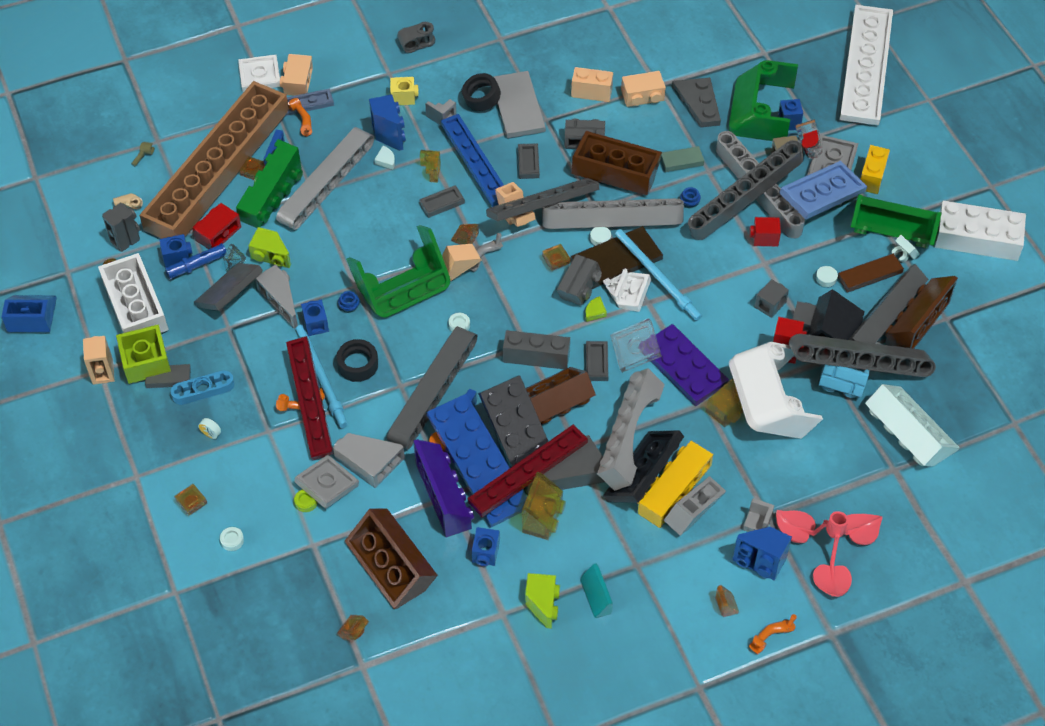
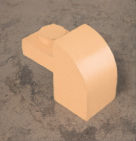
(509, 193)

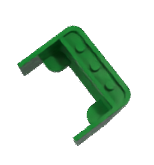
(753, 118)
(895, 220)
(410, 287)

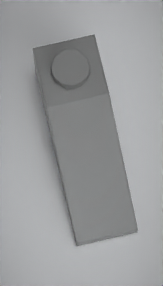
(276, 289)
(694, 505)

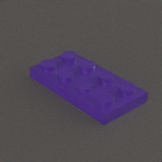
(687, 366)

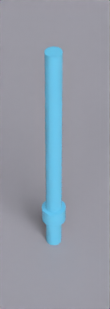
(683, 301)
(335, 406)

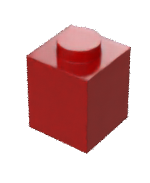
(765, 231)

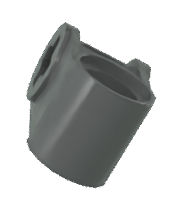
(415, 38)

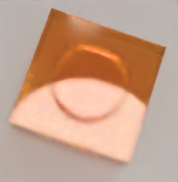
(251, 167)
(556, 257)
(190, 499)
(353, 627)

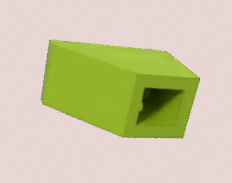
(269, 248)
(540, 597)

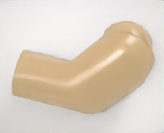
(129, 200)

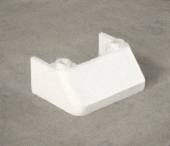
(763, 395)

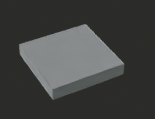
(326, 481)

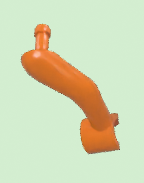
(306, 128)
(283, 402)
(784, 626)

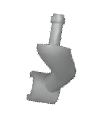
(489, 247)

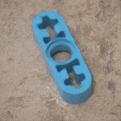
(189, 397)

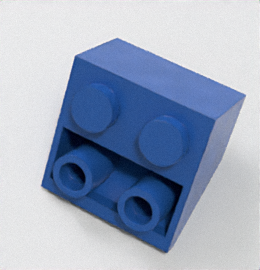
(387, 122)
(29, 313)
(762, 551)

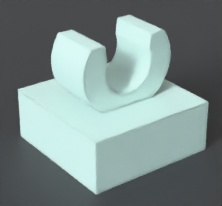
(907, 249)

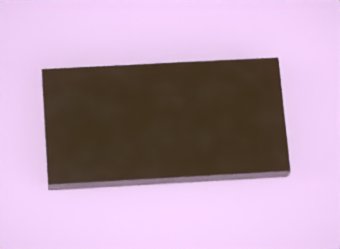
(615, 256)

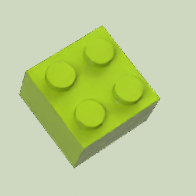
(143, 353)

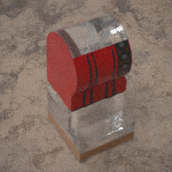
(810, 138)

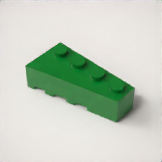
(270, 185)

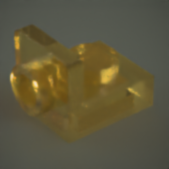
(432, 161)

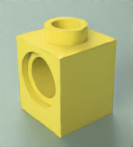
(404, 90)

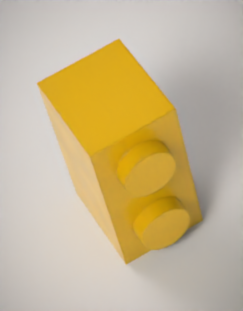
(874, 168)

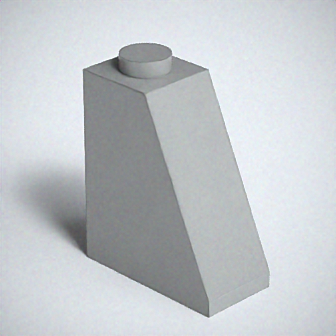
(368, 457)

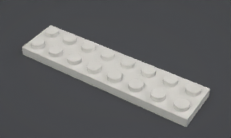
(866, 65)

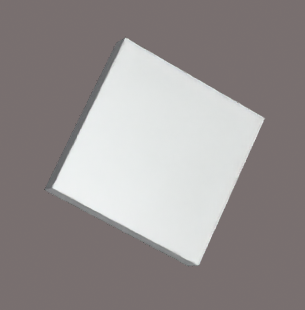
(261, 70)

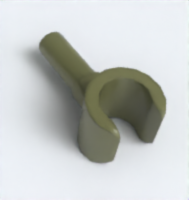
(145, 148)

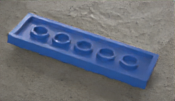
(473, 452)

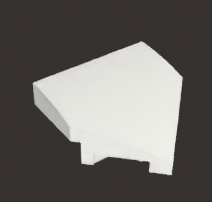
(628, 289)

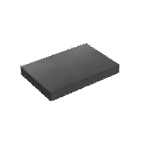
(228, 286)

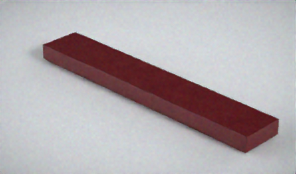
(310, 398)
(525, 471)

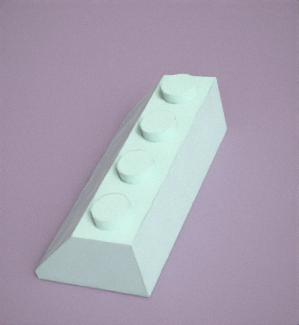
(911, 425)

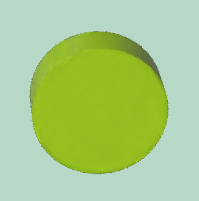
(304, 501)

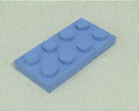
(823, 189)

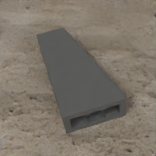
(577, 469)

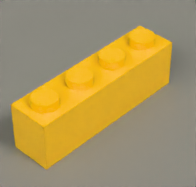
(675, 482)

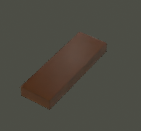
(870, 272)

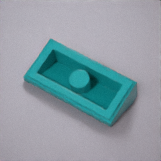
(596, 592)

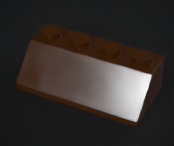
(616, 162)
(921, 312)
(560, 393)
(390, 557)

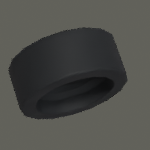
(478, 81)
(352, 347)

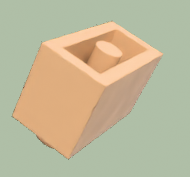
(296, 74)
(592, 84)
(643, 88)
(98, 360)

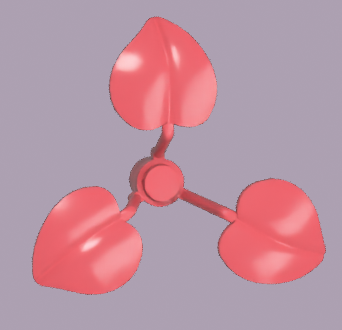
(861, 528)

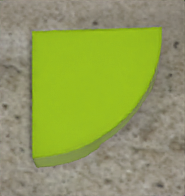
(595, 310)

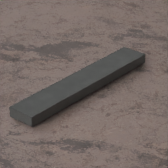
(542, 199)
(890, 306)

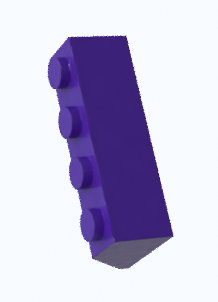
(442, 487)

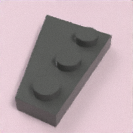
(700, 99)

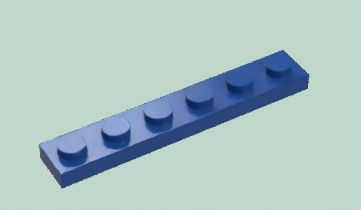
(473, 157)

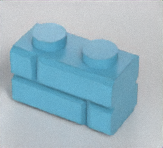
(844, 379)

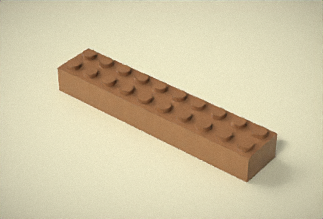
(215, 162)

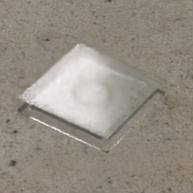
(635, 345)

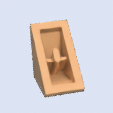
(460, 259)

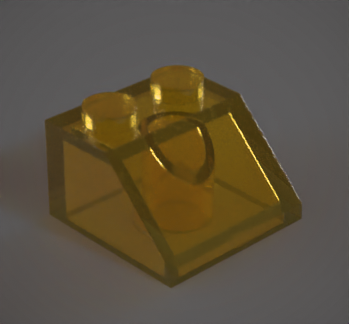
(542, 508)

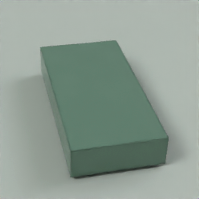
(682, 159)

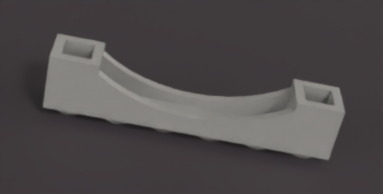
(617, 464)

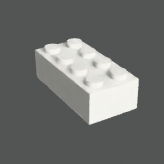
(981, 230)
(132, 294)

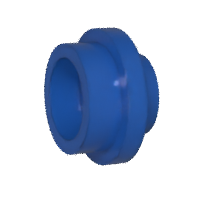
(690, 196)
(348, 296)

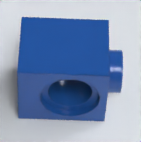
(792, 110)
(174, 249)
(315, 317)
(485, 538)

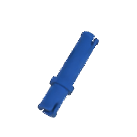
(195, 261)

